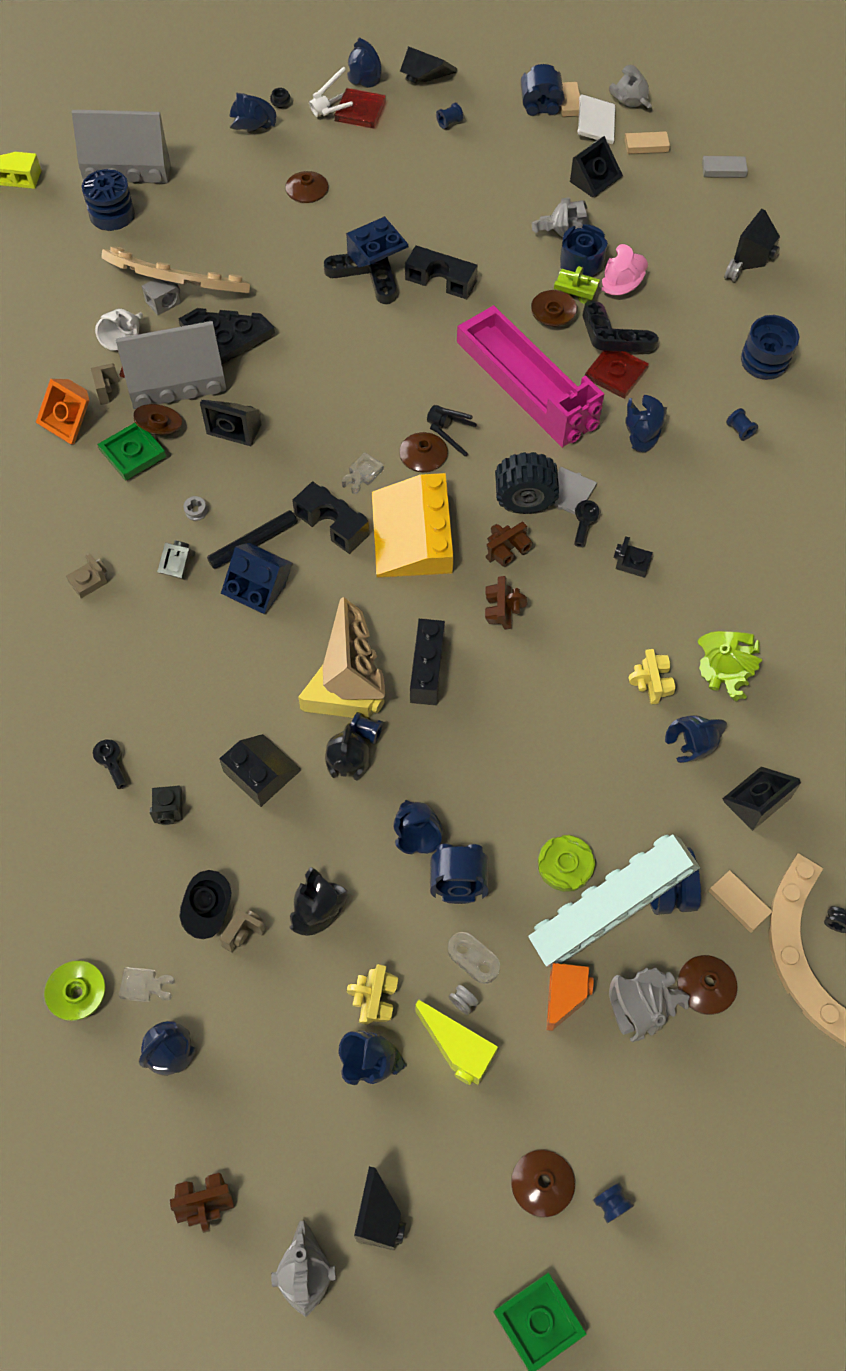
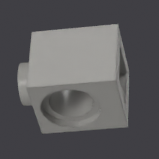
(161, 295)

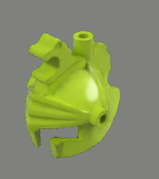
(728, 661)

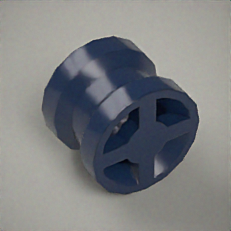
(613, 1202)

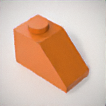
(567, 992)

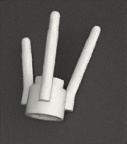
(321, 105)

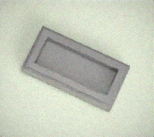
(724, 166)

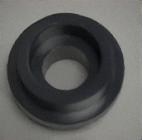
(280, 97)

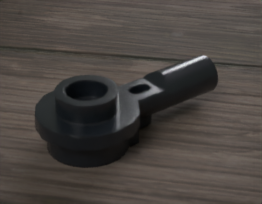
(587, 513)
(107, 754)

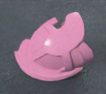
(624, 271)

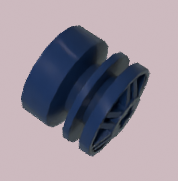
(108, 199)
(769, 347)

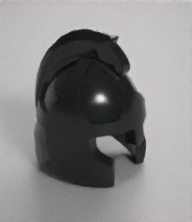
(347, 753)
(316, 904)

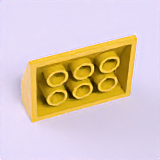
(413, 527)

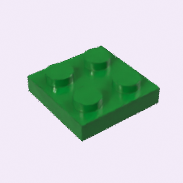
(131, 451)
(539, 1323)

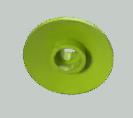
(65, 981)

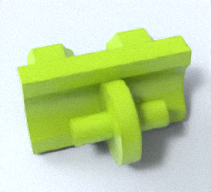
(577, 284)

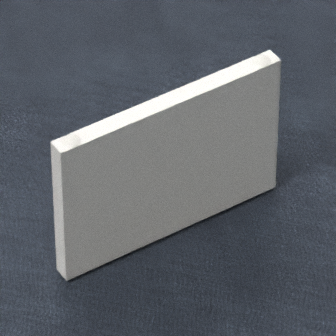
(596, 118)

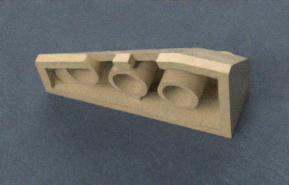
(349, 658)

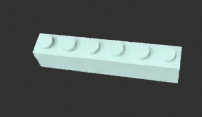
(614, 900)

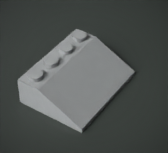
(122, 142)
(171, 364)

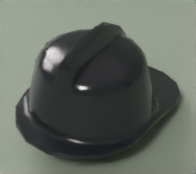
(205, 904)

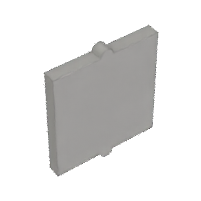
(572, 489)

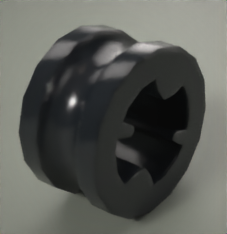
(836, 919)

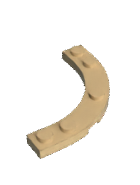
(162, 271)
(789, 953)

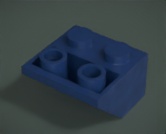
(374, 242)
(255, 577)

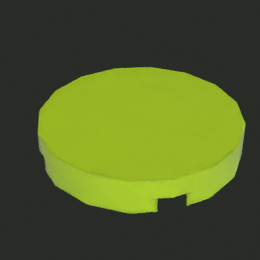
(566, 863)

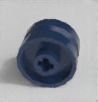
(684, 895)

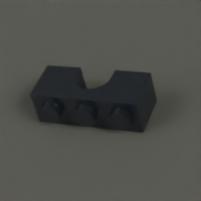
(426, 264)
(317, 504)
(427, 662)

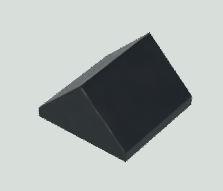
(595, 168)
(761, 795)

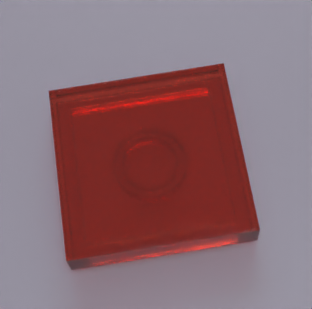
(365, 108)
(617, 371)

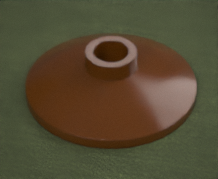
(306, 187)
(553, 307)
(157, 419)
(426, 458)
(705, 998)
(533, 1197)

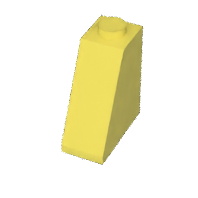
(319, 700)

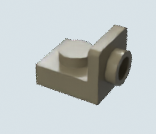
(103, 377)
(88, 577)
(237, 932)

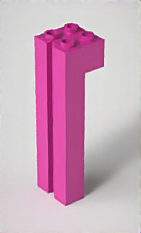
(531, 377)

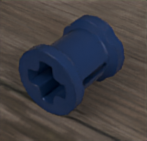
(449, 115)
(742, 424)
(366, 727)

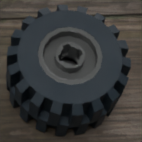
(527, 483)

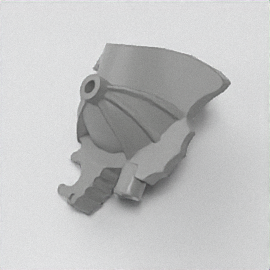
(564, 217)
(645, 1002)
(303, 1272)

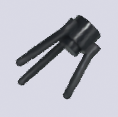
(441, 417)

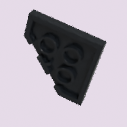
(232, 331)

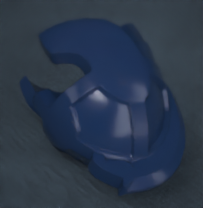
(364, 64)
(251, 113)
(645, 425)
(699, 733)
(417, 828)
(166, 1049)
(368, 1058)

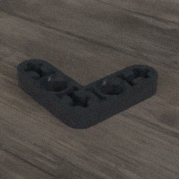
(379, 267)
(610, 339)

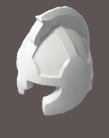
(116, 325)

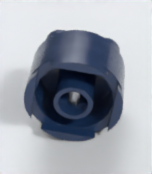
(542, 90)
(583, 248)
(459, 873)

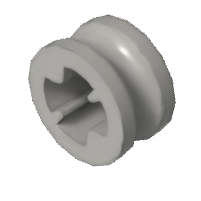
(733, 270)
(195, 501)
(463, 999)

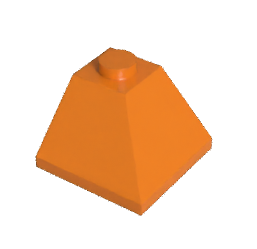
(63, 409)

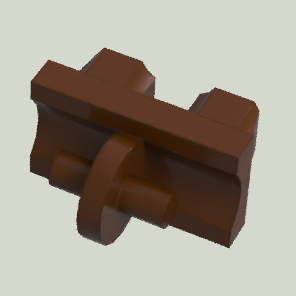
(504, 540)
(507, 600)
(202, 1205)

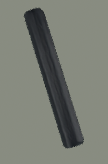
(254, 537)

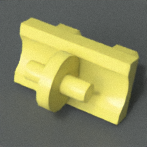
(649, 676)
(372, 1007)

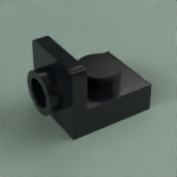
(632, 559)

